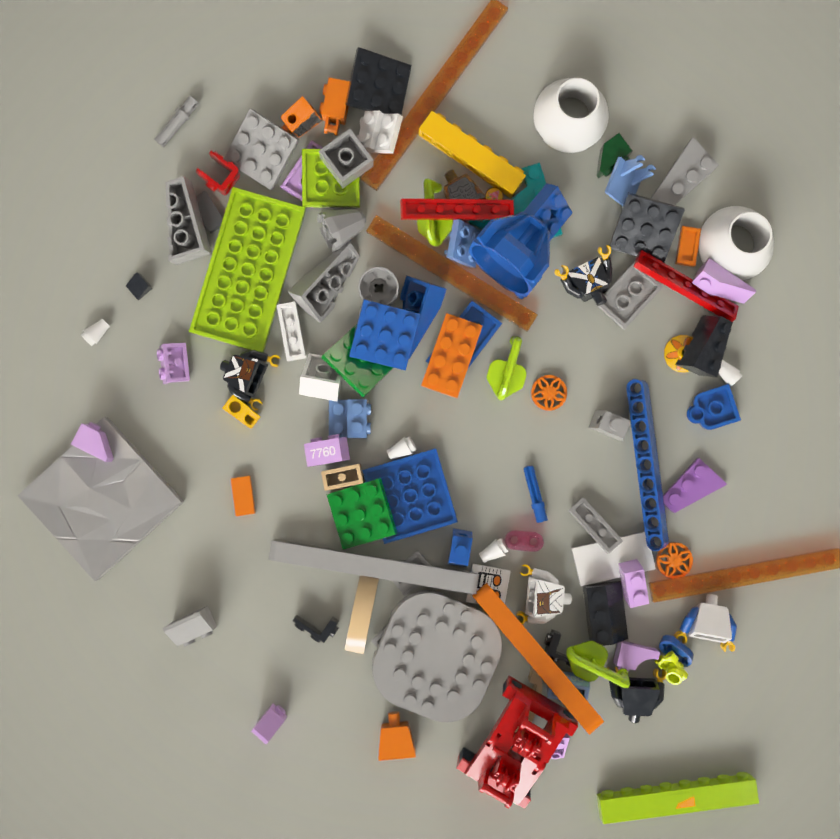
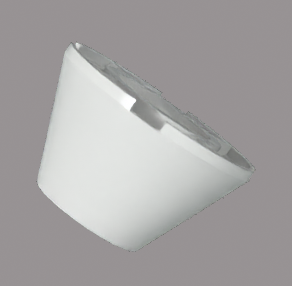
(566, 132)
(718, 245)

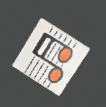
(495, 577)

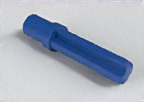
(537, 503)

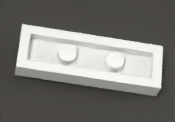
(291, 331)

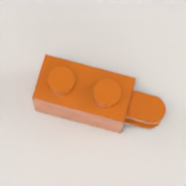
(334, 107)

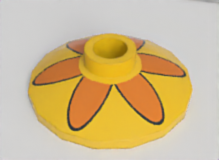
(674, 349)

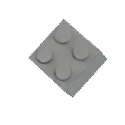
(346, 158)

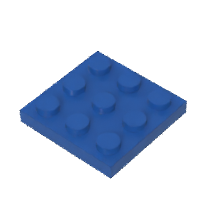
(384, 334)

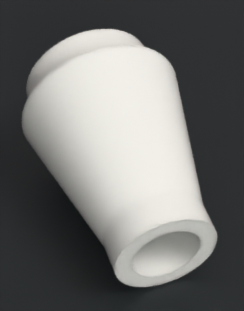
(95, 332)
(729, 373)
(402, 448)
(494, 550)

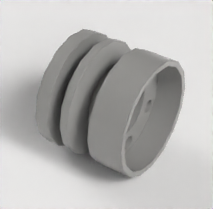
(379, 276)

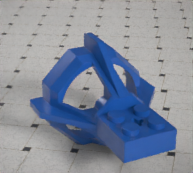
(517, 246)

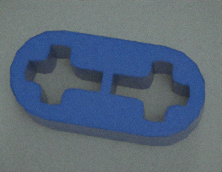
(682, 652)

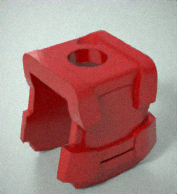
(229, 182)

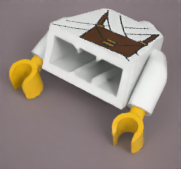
(544, 597)

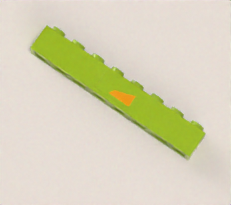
(677, 798)

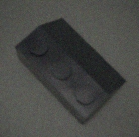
(605, 613)

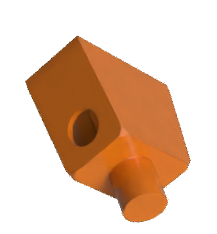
(396, 739)

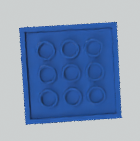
(415, 494)

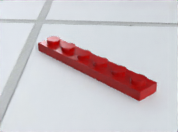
(455, 209)
(683, 285)

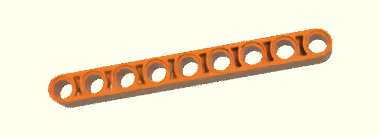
(538, 659)

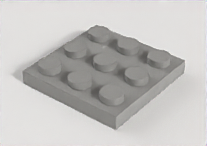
(261, 149)

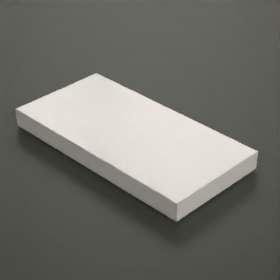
(596, 565)

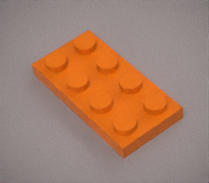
(451, 355)

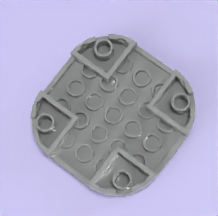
(436, 656)

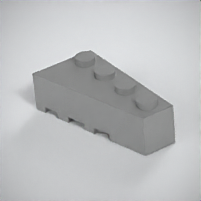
(686, 173)
(186, 229)

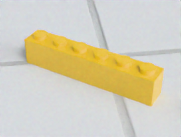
(471, 154)

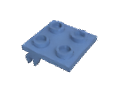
(626, 178)

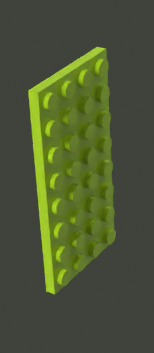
(247, 270)

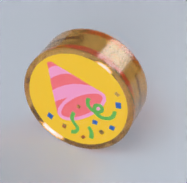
(494, 193)

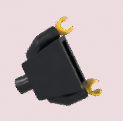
(640, 697)

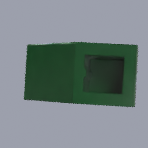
(609, 154)

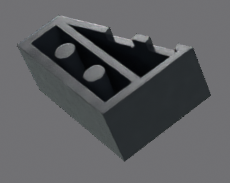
(707, 347)

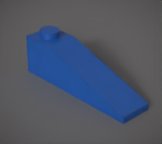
(423, 299)

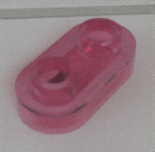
(523, 541)

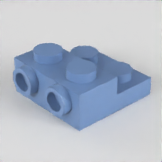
(349, 418)

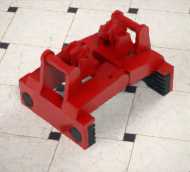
(531, 746)

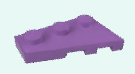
(692, 486)

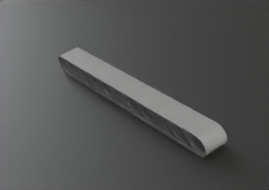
(374, 566)

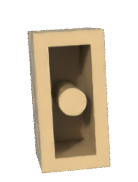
(342, 477)

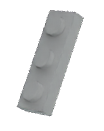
(595, 525)

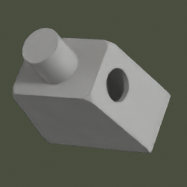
(610, 424)

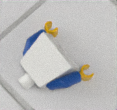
(709, 623)

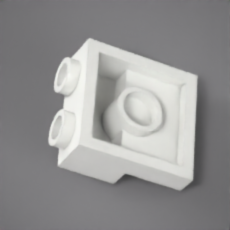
(379, 131)

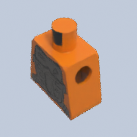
(300, 118)

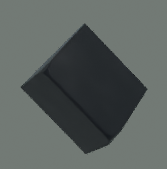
(138, 286)

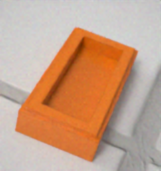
(688, 246)
(243, 496)

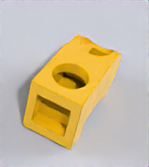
(241, 411)

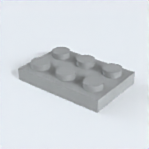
(629, 296)

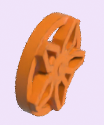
(549, 392)
(674, 560)

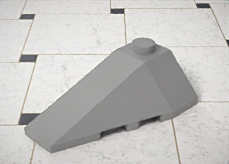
(321, 285)

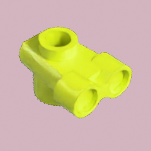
(674, 668)

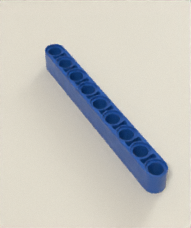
(644, 473)

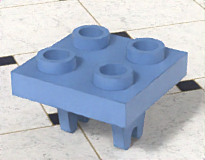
(460, 242)

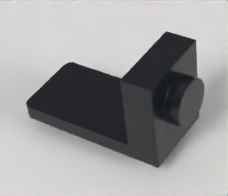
(317, 635)
(551, 641)

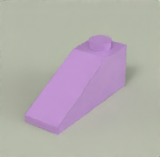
(722, 283)

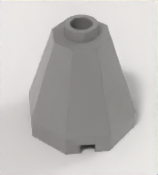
(340, 226)

